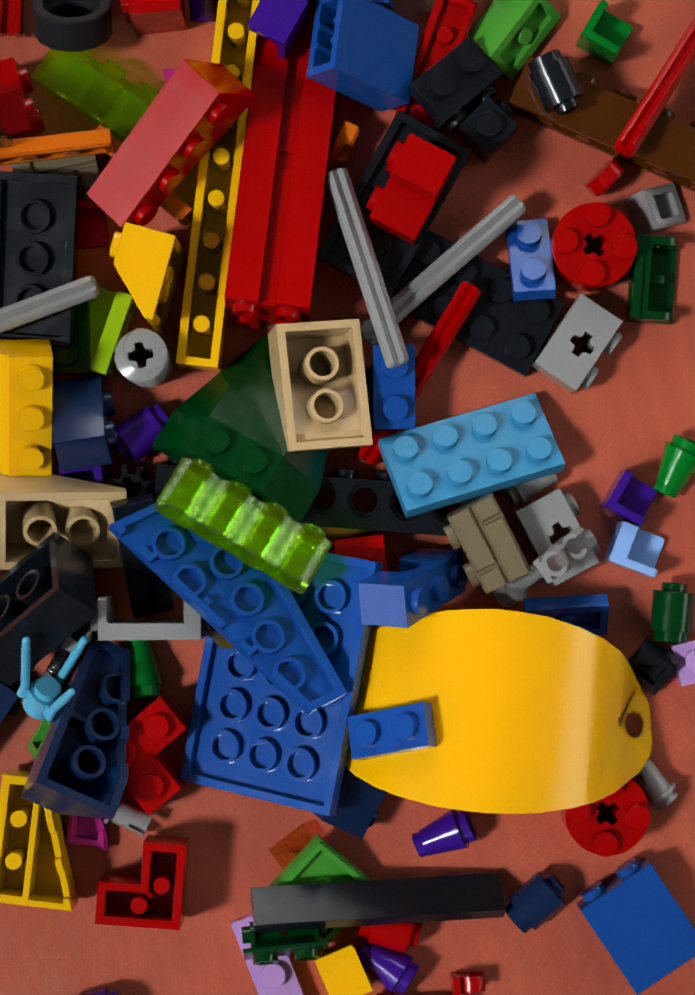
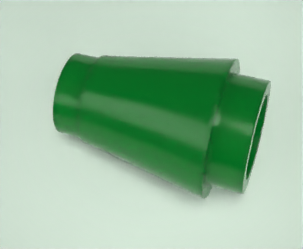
(676, 465)
(145, 673)

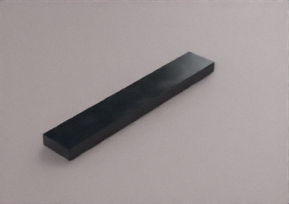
(377, 902)

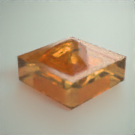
(290, 845)

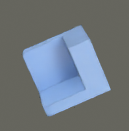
(634, 549)

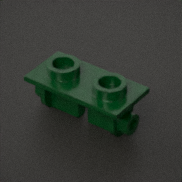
(271, 945)

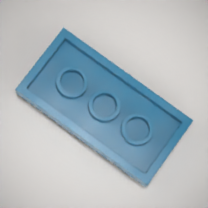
(470, 455)

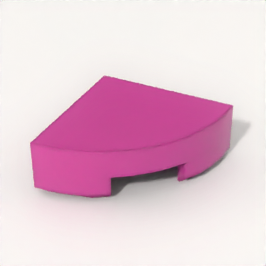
(87, 832)

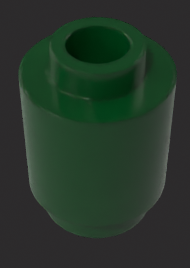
(672, 613)

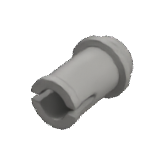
(520, 492)
(655, 786)
(131, 817)

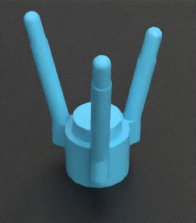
(44, 695)

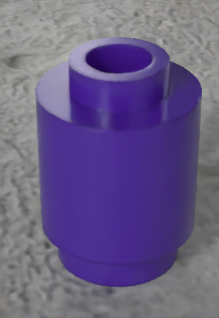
(140, 431)

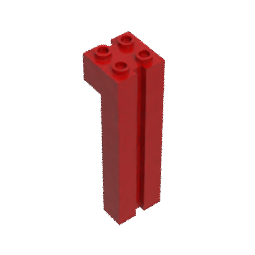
(280, 189)

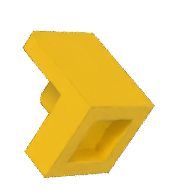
(344, 972)

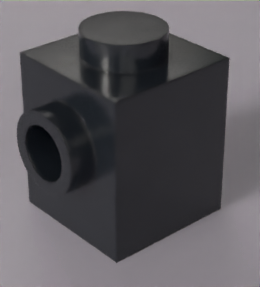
(488, 128)

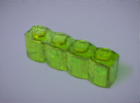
(95, 89)
(242, 525)

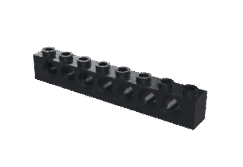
(342, 513)

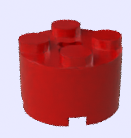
(592, 223)
(618, 831)

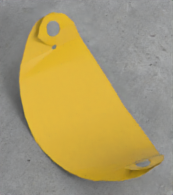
(516, 709)

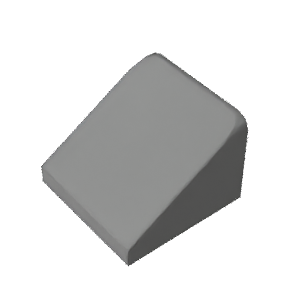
(656, 209)

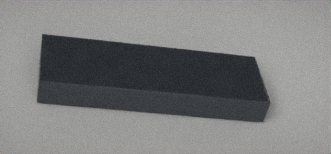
(145, 589)

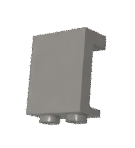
(112, 629)

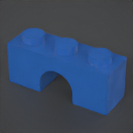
(422, 585)

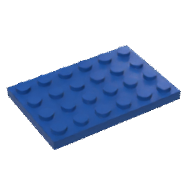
(253, 736)

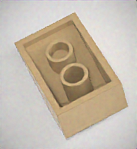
(320, 384)
(69, 506)

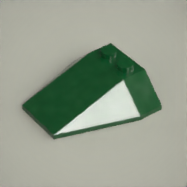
(240, 434)

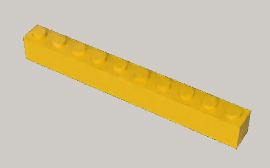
(217, 186)

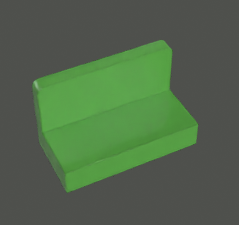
(513, 31)

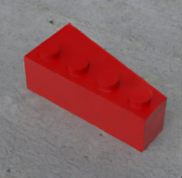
(169, 140)

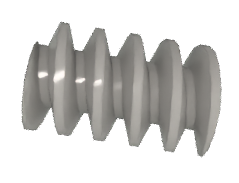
(131, 349)

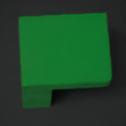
(604, 35)

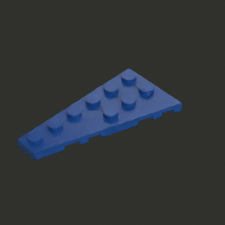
(239, 603)

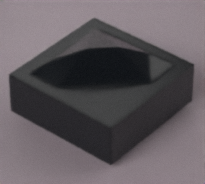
(652, 665)

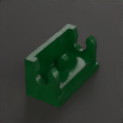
(652, 280)

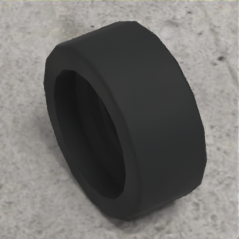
(72, 23)

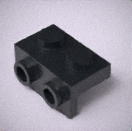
(456, 84)

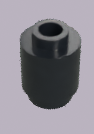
(555, 83)

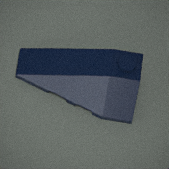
(84, 751)

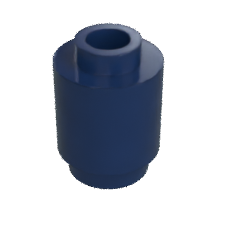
(536, 901)

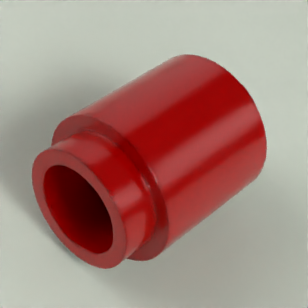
(392, 936)

